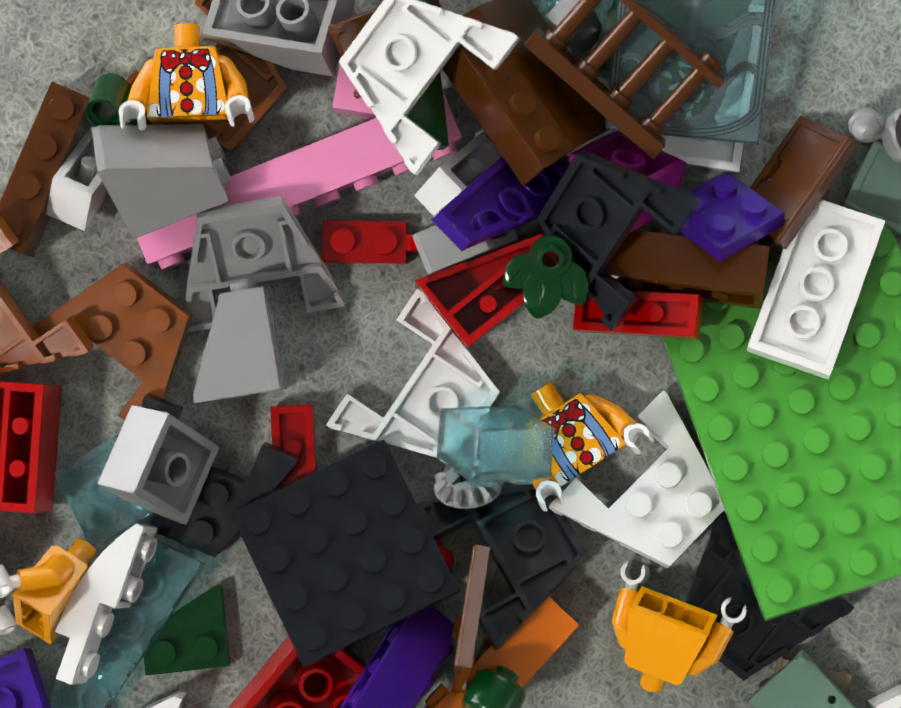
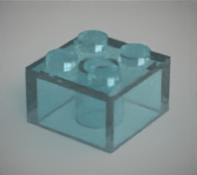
(495, 444)

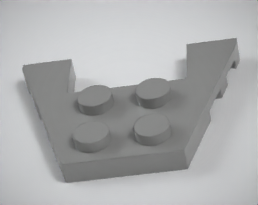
(255, 243)

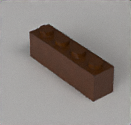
(49, 143)
(677, 265)

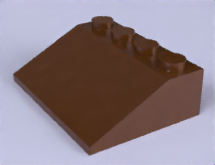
(523, 103)

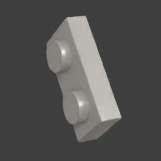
(585, 36)

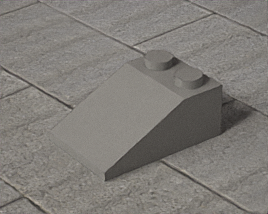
(280, 30)

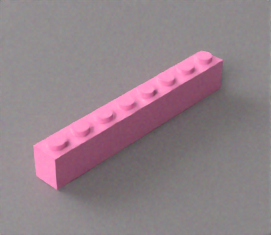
(302, 177)

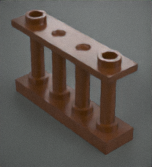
(615, 103)

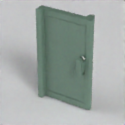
(877, 188)
(799, 685)

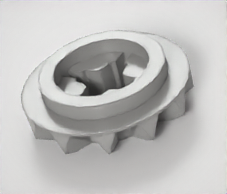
(456, 491)

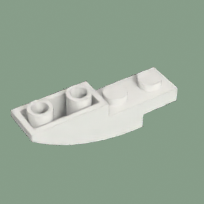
(108, 584)

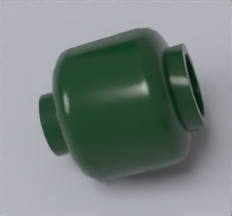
(494, 690)

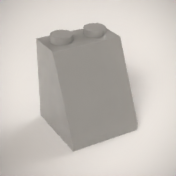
(160, 172)
(241, 347)

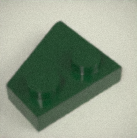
(192, 637)

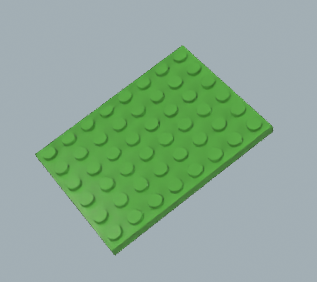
(801, 457)

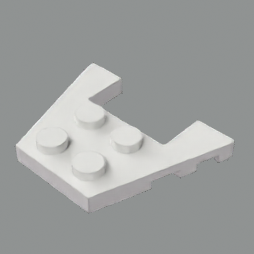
(402, 55)
(442, 380)
(665, 505)

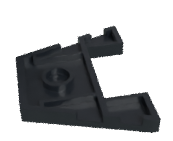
(594, 214)
(222, 493)
(526, 543)
(754, 639)

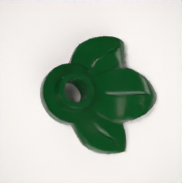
(547, 283)

